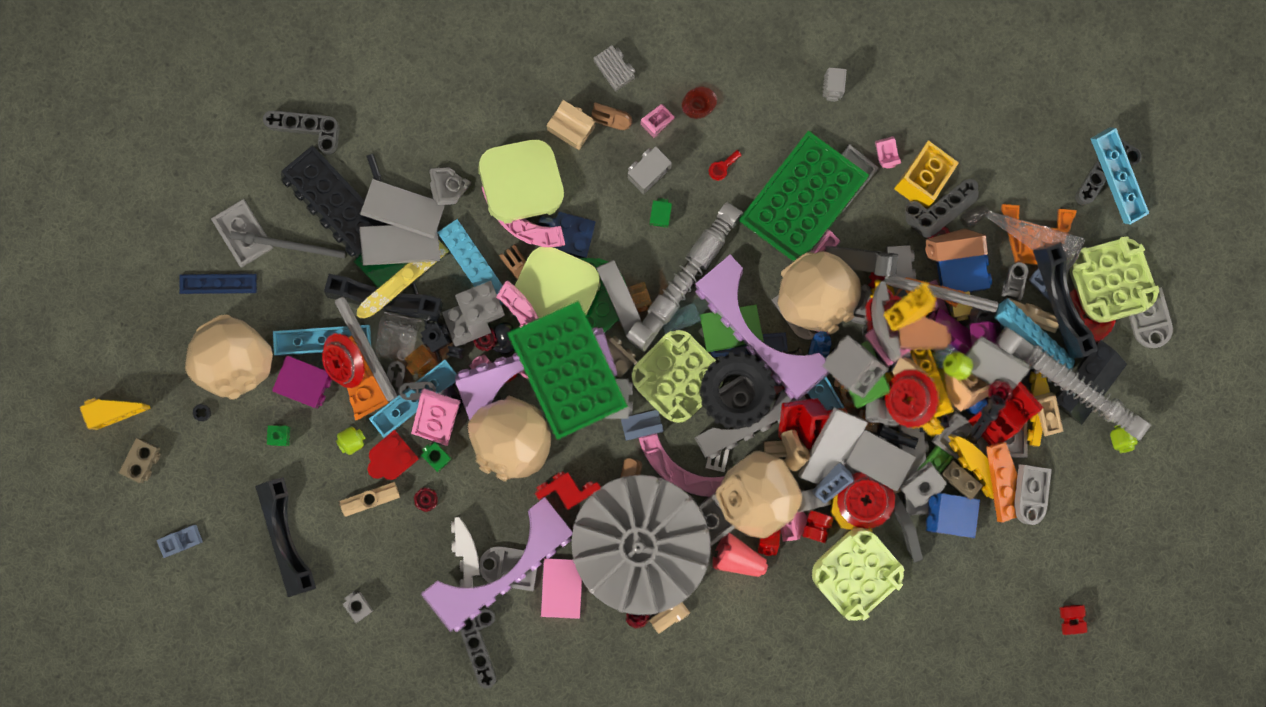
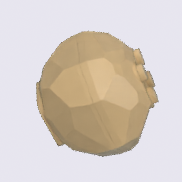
(819, 292)
(228, 357)
(510, 438)
(759, 495)

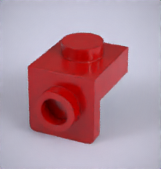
(769, 545)

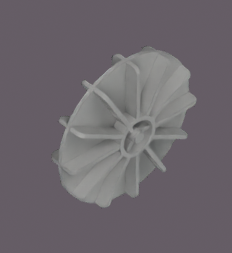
(641, 544)

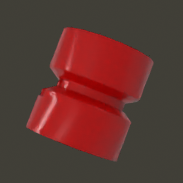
(817, 526)
(1073, 612)

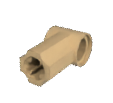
(796, 453)
(667, 618)

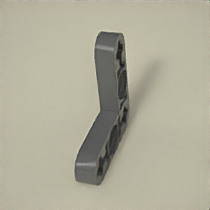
(908, 530)

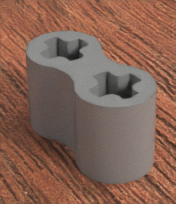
(877, 412)
(810, 501)

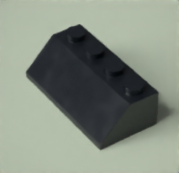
(1100, 368)

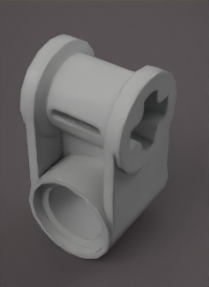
(1015, 282)

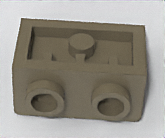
(622, 358)
(961, 480)

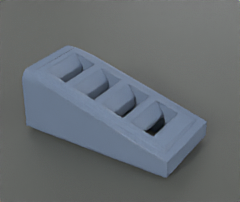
(834, 474)

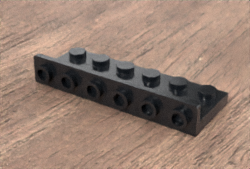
(329, 198)

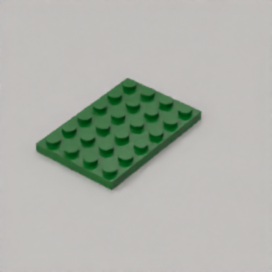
(803, 197)
(567, 369)

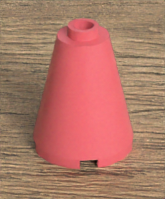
(738, 557)

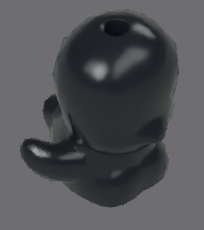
(505, 344)

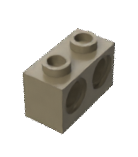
(135, 458)

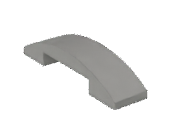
(619, 295)
(888, 344)

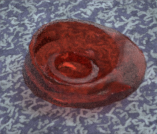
(703, 96)

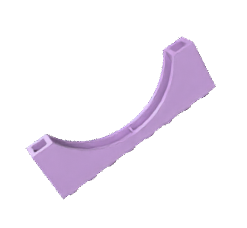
(794, 372)
(483, 382)
(457, 604)

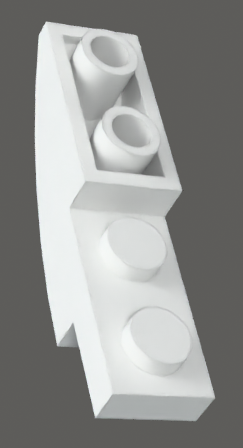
(465, 547)

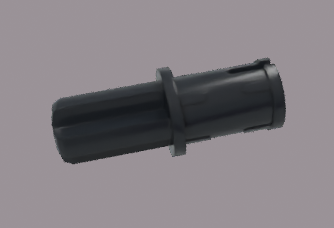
(899, 437)

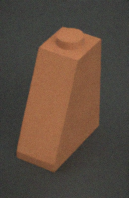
(956, 245)
(923, 335)

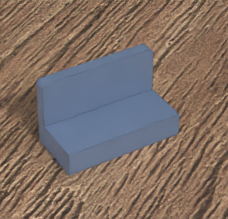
(642, 425)

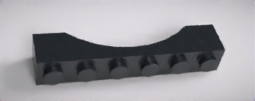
(1052, 266)
(411, 305)
(274, 504)

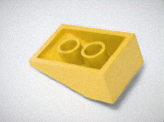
(926, 175)
(104, 413)

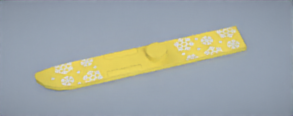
(395, 286)

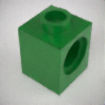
(660, 213)
(278, 435)
(442, 462)

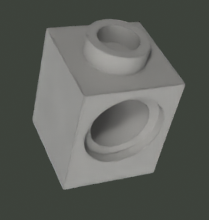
(357, 615)

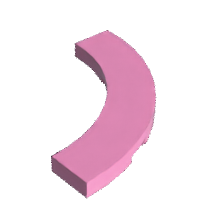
(534, 233)
(518, 306)
(675, 474)

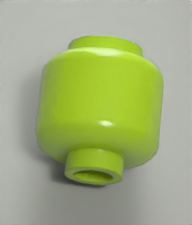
(958, 365)
(350, 440)
(1122, 440)

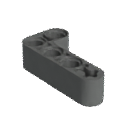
(300, 127)
(1097, 170)
(964, 193)
(866, 260)
(481, 649)

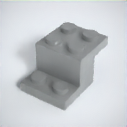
(472, 315)

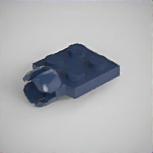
(575, 230)

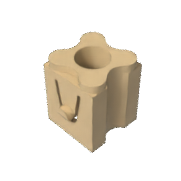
(571, 125)

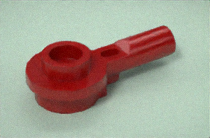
(718, 170)

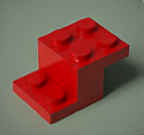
(806, 418)
(1012, 418)
(567, 489)

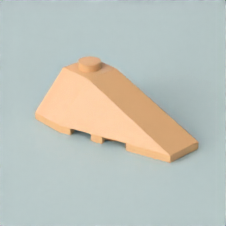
(966, 392)

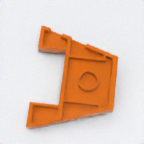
(1022, 252)

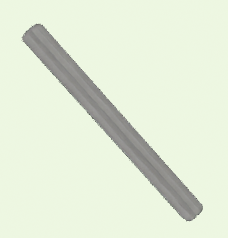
(943, 293)
(366, 348)

